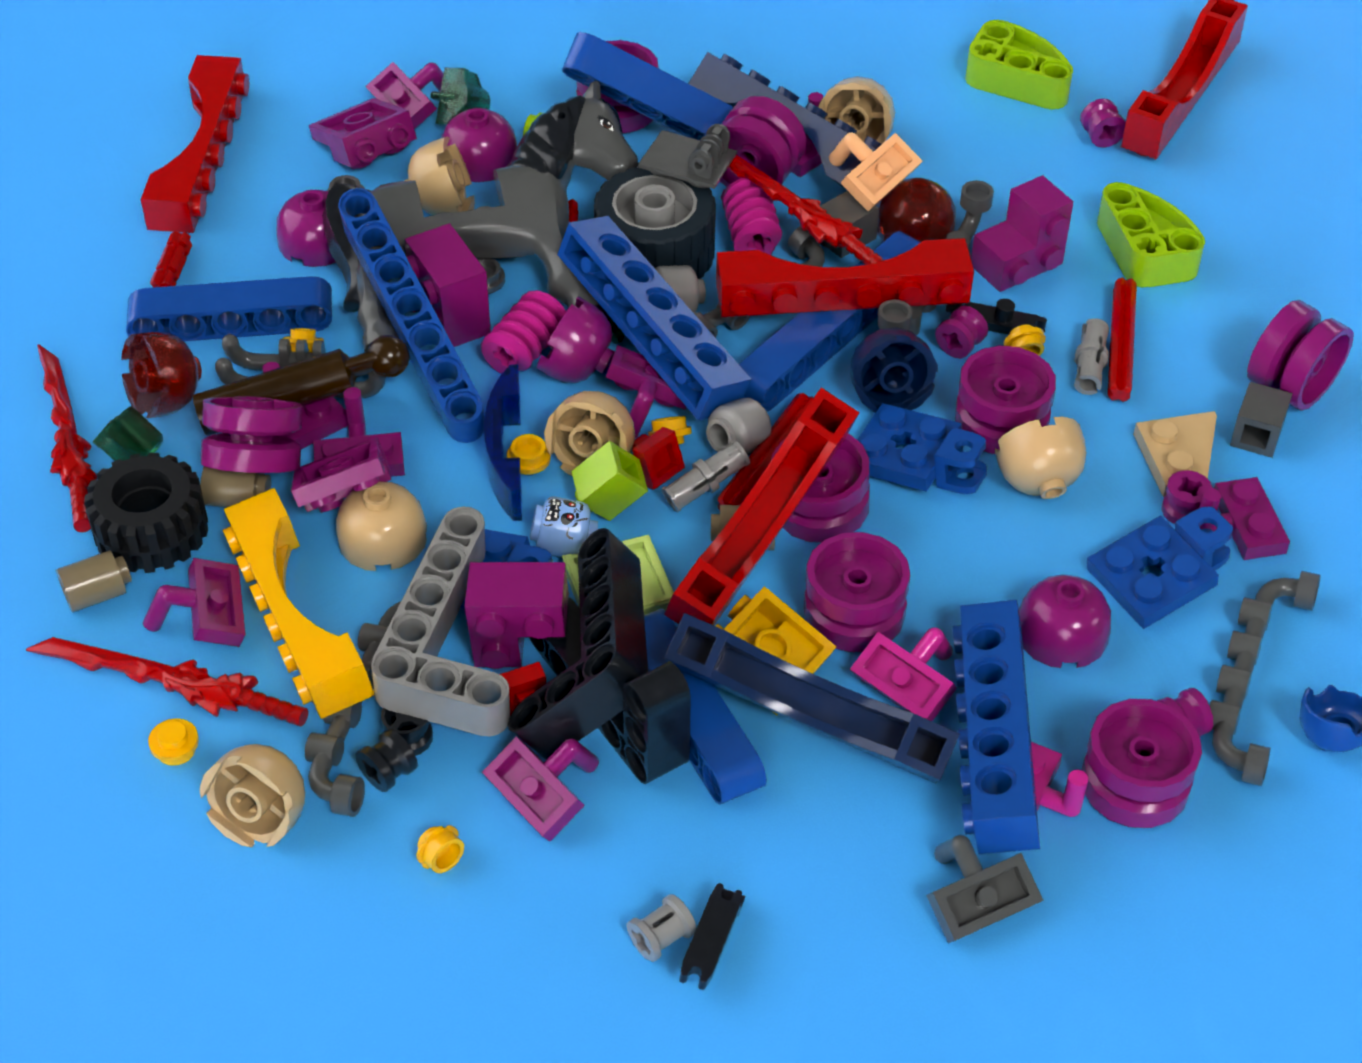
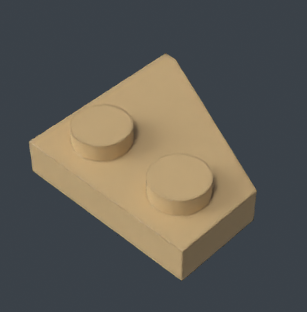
(1176, 445)

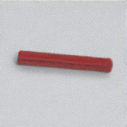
(1122, 340)
(760, 458)

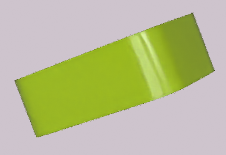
(1018, 65)
(1149, 236)

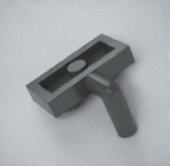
(982, 894)

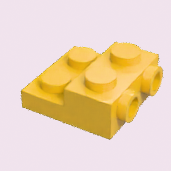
(779, 631)

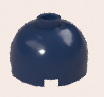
(893, 369)

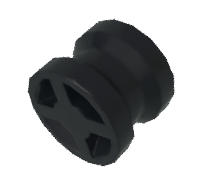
(417, 738)
(386, 760)

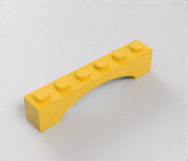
(327, 663)

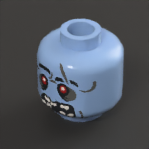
(562, 525)

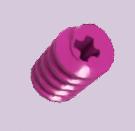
(751, 217)
(523, 332)

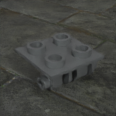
(691, 159)

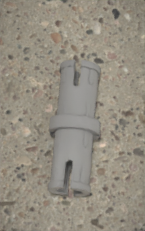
(1091, 356)
(705, 476)

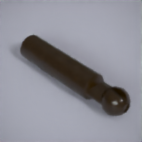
(316, 376)

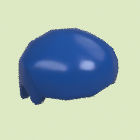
(1332, 719)

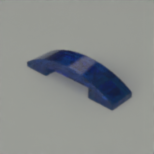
(504, 473)

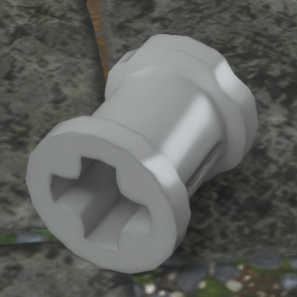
(661, 927)

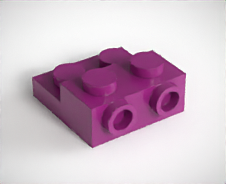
(365, 132)
(332, 478)

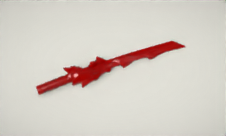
(810, 214)
(69, 446)
(186, 678)

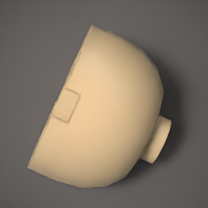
(861, 105)
(440, 178)
(586, 424)
(1042, 458)
(381, 527)
(254, 794)

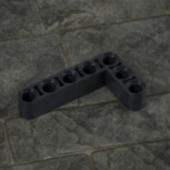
(610, 651)
(655, 717)

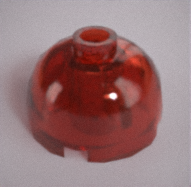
(917, 209)
(161, 373)

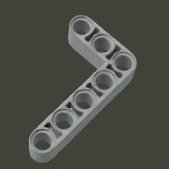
(406, 664)

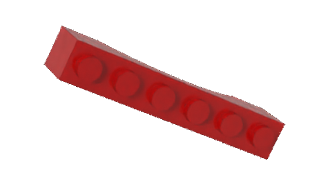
(1161, 111)
(179, 190)
(765, 285)
(764, 512)

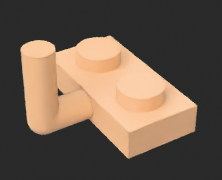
(878, 170)

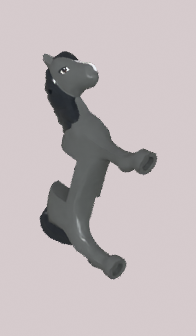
(530, 212)

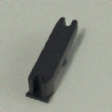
(1003, 317)
(711, 935)

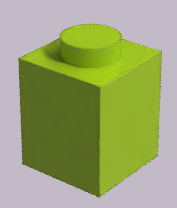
(609, 481)

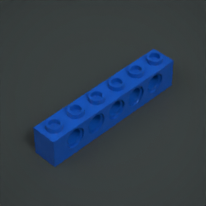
(652, 316)
(997, 729)

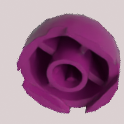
(483, 140)
(302, 229)
(578, 344)
(1065, 621)

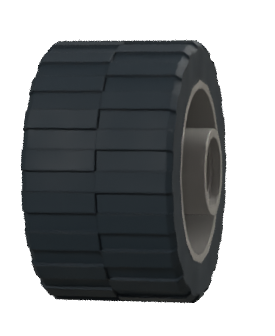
(662, 217)

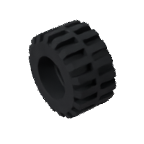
(147, 511)

